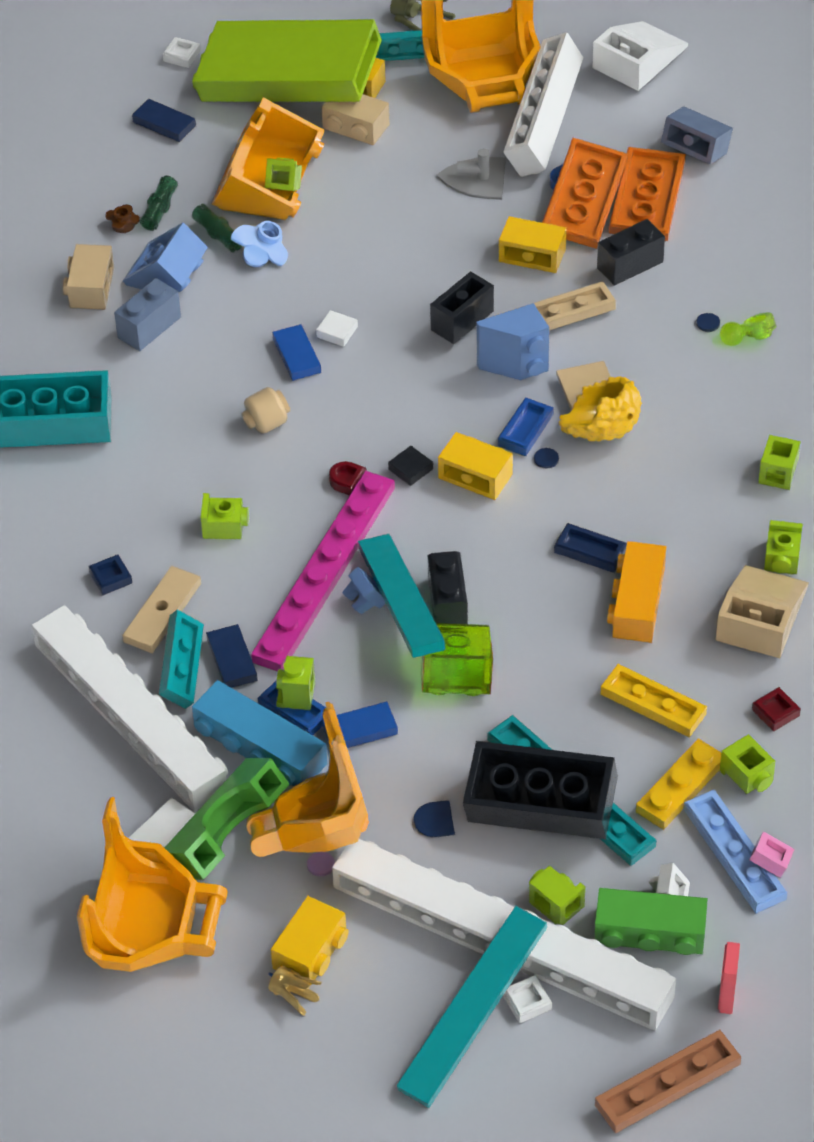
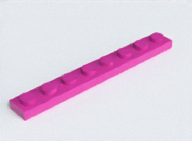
(323, 571)

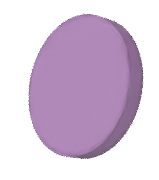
(320, 863)

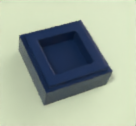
(110, 574)

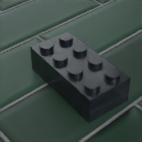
(540, 789)

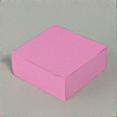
(771, 854)

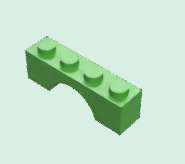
(245, 792)

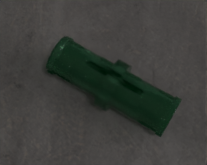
(158, 203)
(216, 226)

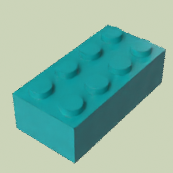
(55, 408)

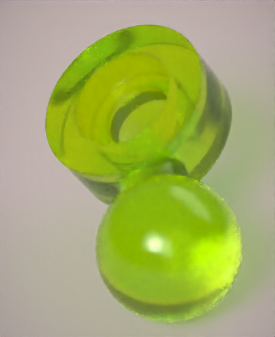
(757, 326)

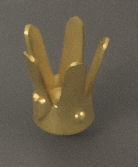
(287, 981)

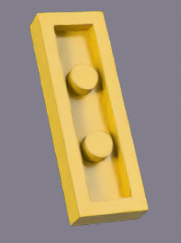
(653, 700)
(680, 784)

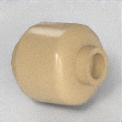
(265, 410)

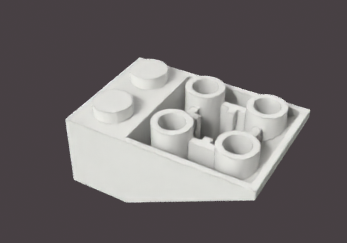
(635, 52)

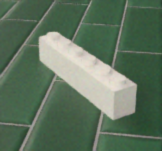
(543, 105)

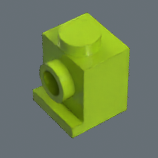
(283, 174)
(779, 462)
(223, 517)
(783, 547)
(296, 683)
(748, 765)
(556, 895)

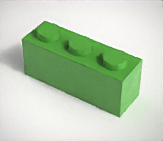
(651, 921)

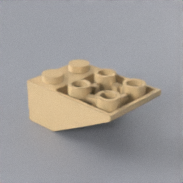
(760, 611)

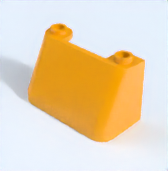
(274, 135)

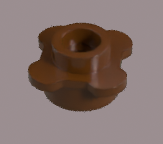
(122, 218)

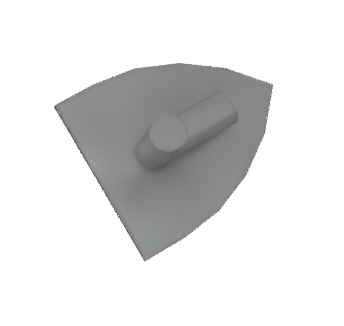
(477, 176)

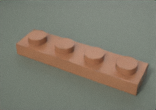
(667, 1081)

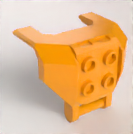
(483, 55)
(319, 811)
(144, 905)

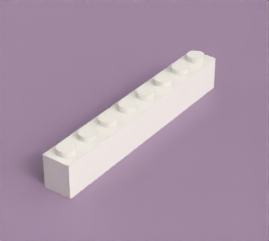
(130, 707)

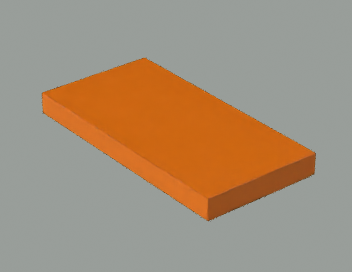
(648, 190)
(585, 191)

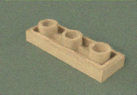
(152, 620)

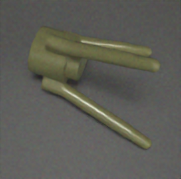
(409, 8)

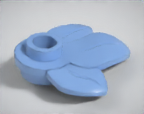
(261, 244)

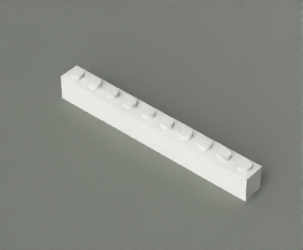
(474, 919)

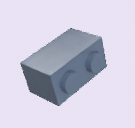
(696, 135)
(147, 314)

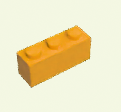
(637, 591)

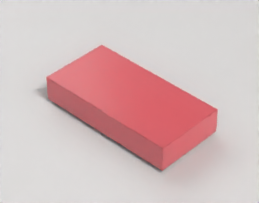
(728, 977)

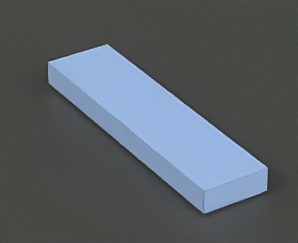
(734, 850)

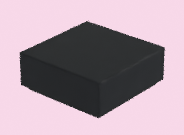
(410, 465)

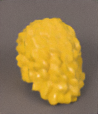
(603, 410)

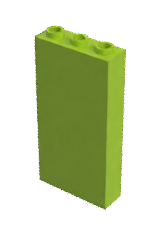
(287, 61)

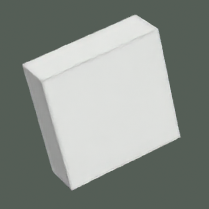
(181, 52)
(337, 328)
(527, 999)

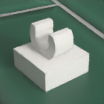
(670, 881)

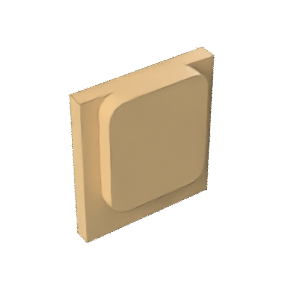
(576, 377)

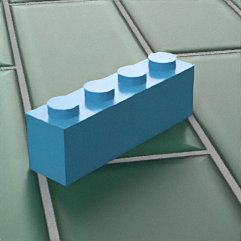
(258, 733)

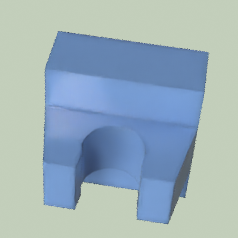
(366, 588)

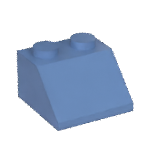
(169, 259)
(514, 343)

